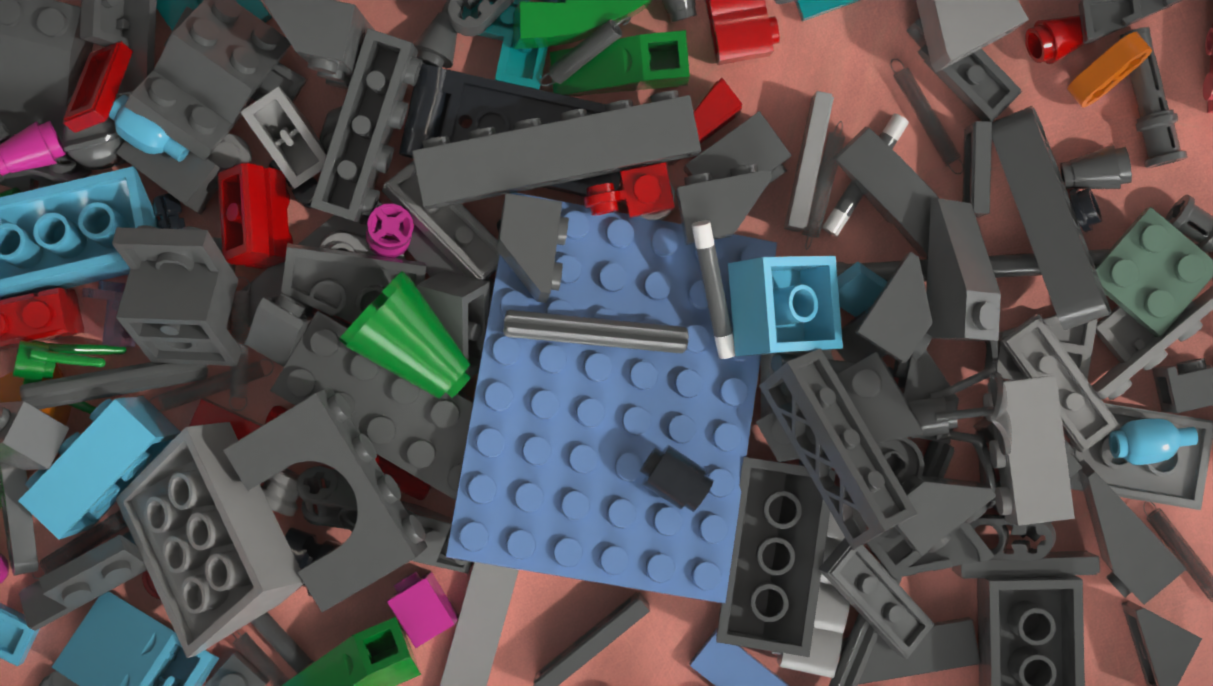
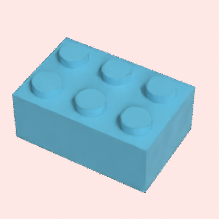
(97, 465)

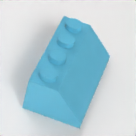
(67, 231)

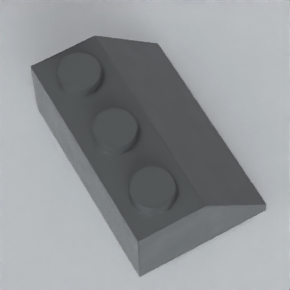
(323, 34)

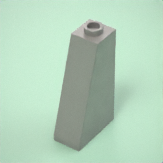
(965, 26)

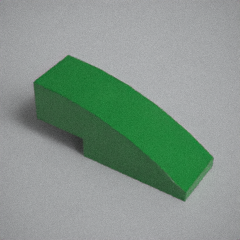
(567, 20)

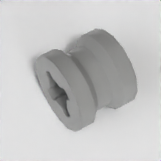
(282, 492)

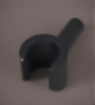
(304, 192)

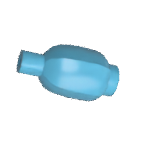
(144, 133)
(1150, 441)

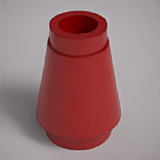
(1054, 38)

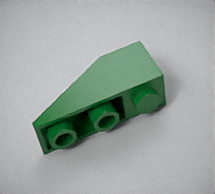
(630, 65)
(365, 659)

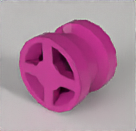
(389, 221)

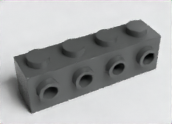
(366, 126)

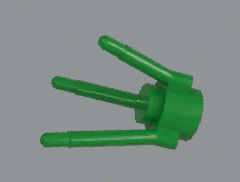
(38, 361)

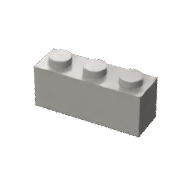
(1036, 471)

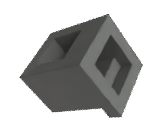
(1184, 389)

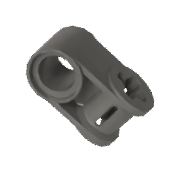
(334, 503)

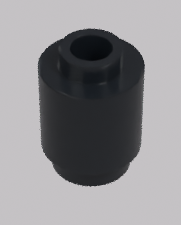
(676, 478)

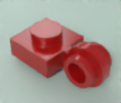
(645, 192)

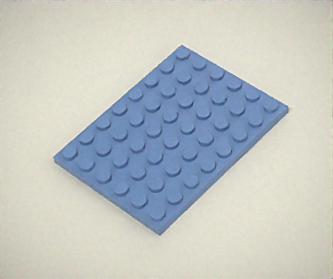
(568, 425)

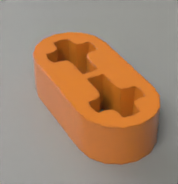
(1109, 69)

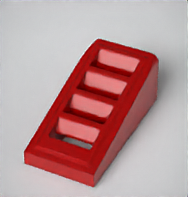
(715, 111)

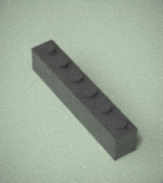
(556, 151)

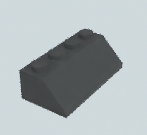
(775, 559)

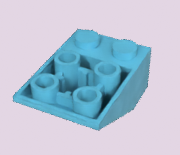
(129, 648)

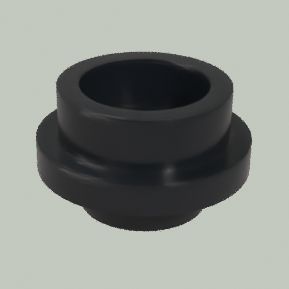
(1085, 208)

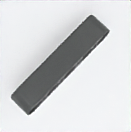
(1049, 219)

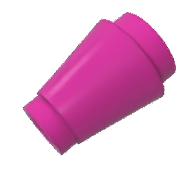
(30, 149)

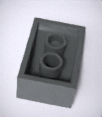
(38, 60)

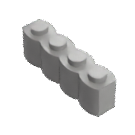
(829, 618)

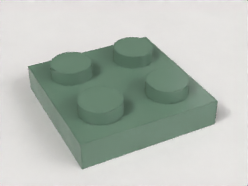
(1154, 272)

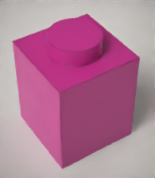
(422, 607)

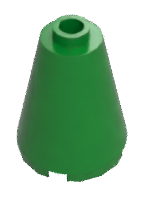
(408, 340)

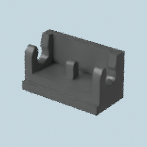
(189, 181)

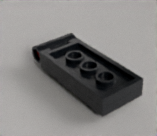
(448, 97)

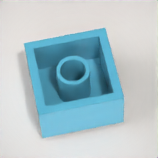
(785, 305)

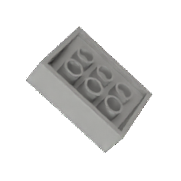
(207, 539)

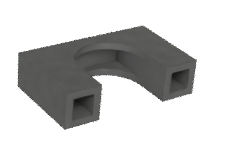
(324, 433)

